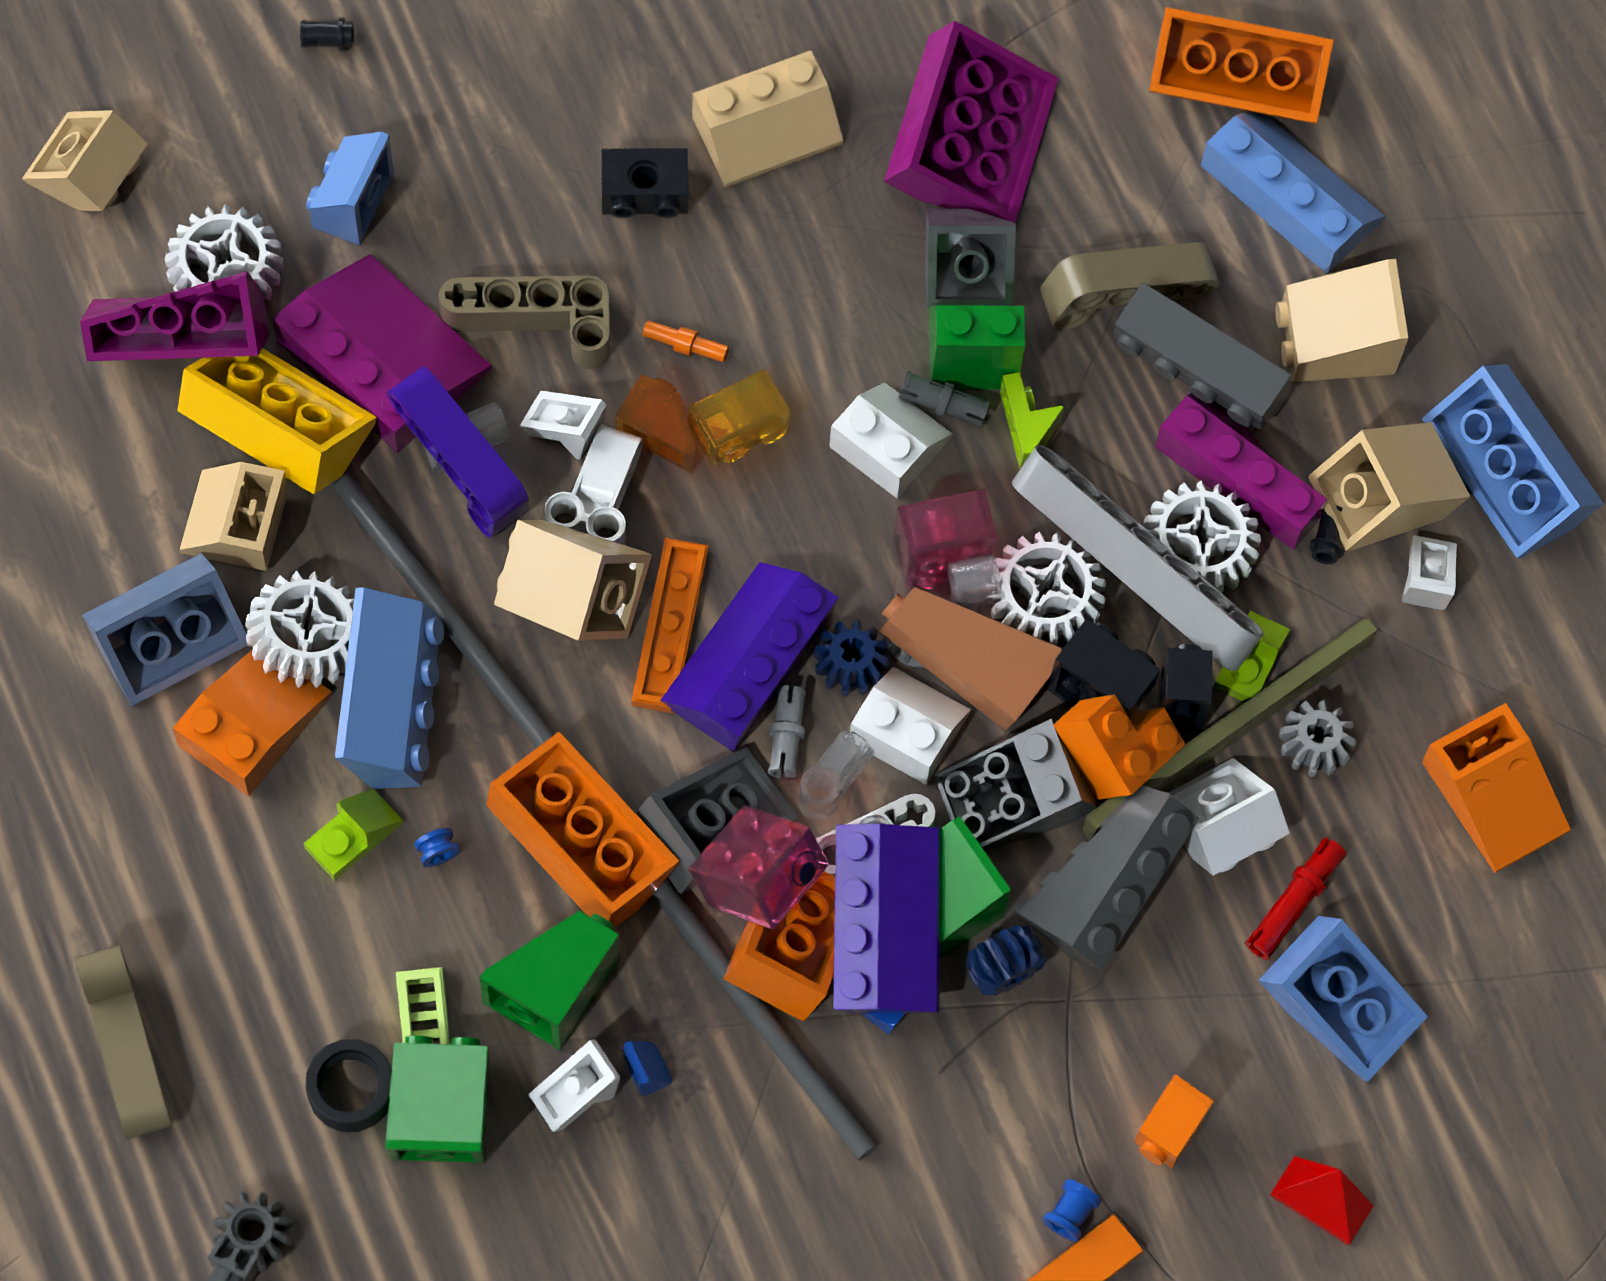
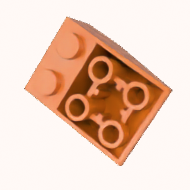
(1497, 787)

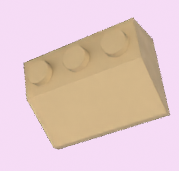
(767, 118)

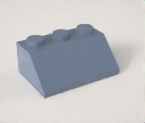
(166, 629)

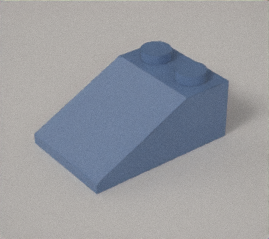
(1343, 996)

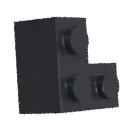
(1101, 665)

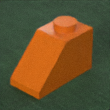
(1173, 1122)

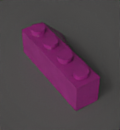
(195, 322)
(1224, 452)

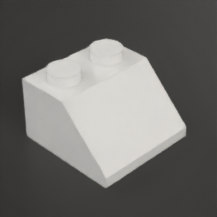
(887, 438)
(909, 724)
(1234, 813)

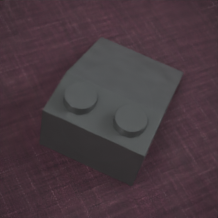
(702, 804)

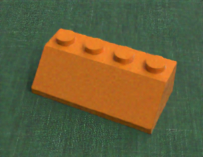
(1241, 65)
(581, 831)

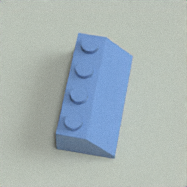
(1290, 188)
(1512, 460)
(389, 689)

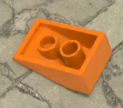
(247, 722)
(793, 961)

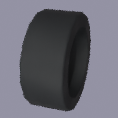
(337, 1052)

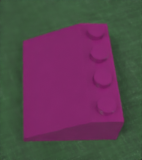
(971, 125)
(370, 333)

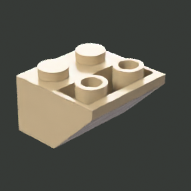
(236, 514)

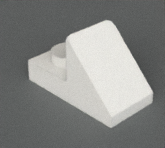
(565, 419)
(1431, 573)
(575, 1086)

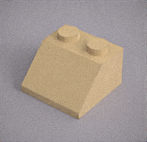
(87, 159)

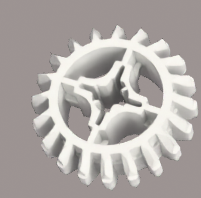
(199, 247)
(1235, 536)
(1074, 610)
(275, 624)

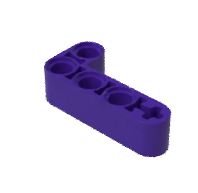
(461, 450)

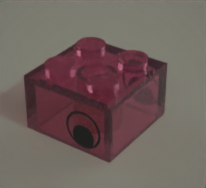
(941, 533)
(759, 866)

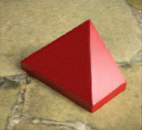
(1323, 1197)

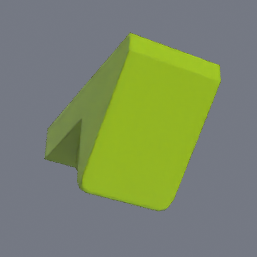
(1026, 425)
(1256, 668)
(354, 832)

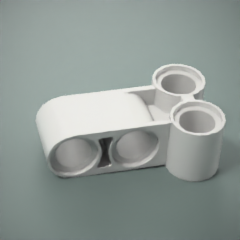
(600, 485)

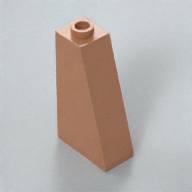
(972, 654)

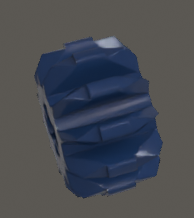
(850, 642)
(1005, 960)

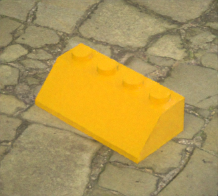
(276, 415)

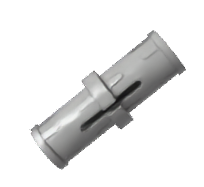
(787, 732)

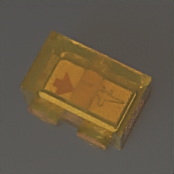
(739, 418)

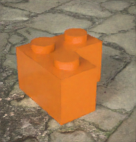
(1117, 751)

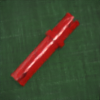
(1306, 884)

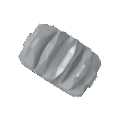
(1321, 722)

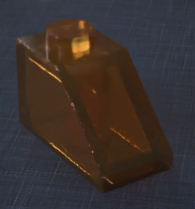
(658, 416)

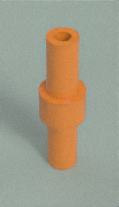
(686, 341)

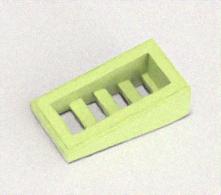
(423, 976)

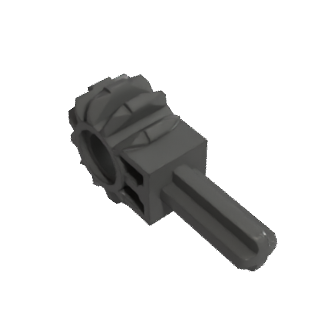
(240, 1259)

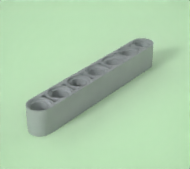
(1137, 557)

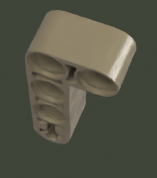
(1113, 277)
(527, 315)
(123, 1041)

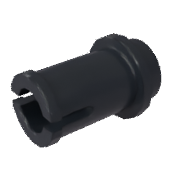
(327, 34)
(1327, 545)

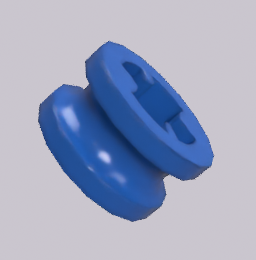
(437, 847)

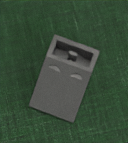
(1017, 788)

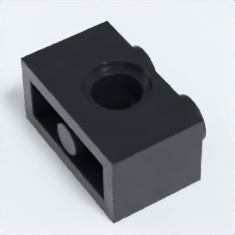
(660, 166)
(1186, 686)

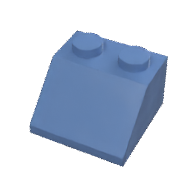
(352, 186)

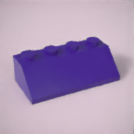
(750, 652)
(887, 919)

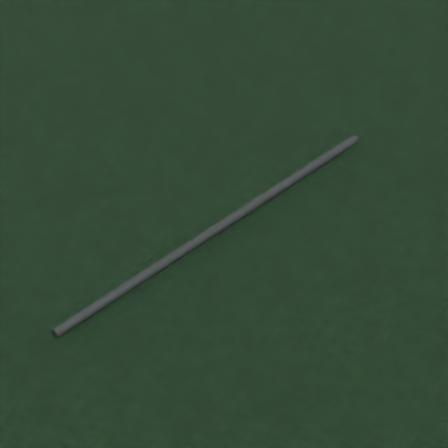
(666, 895)

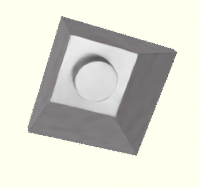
(969, 258)

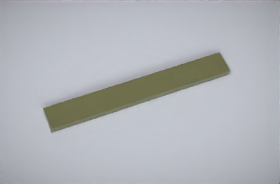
(1249, 715)

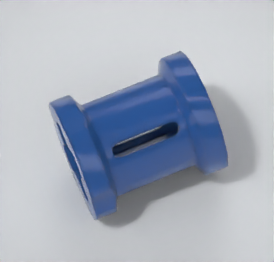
(1071, 1210)

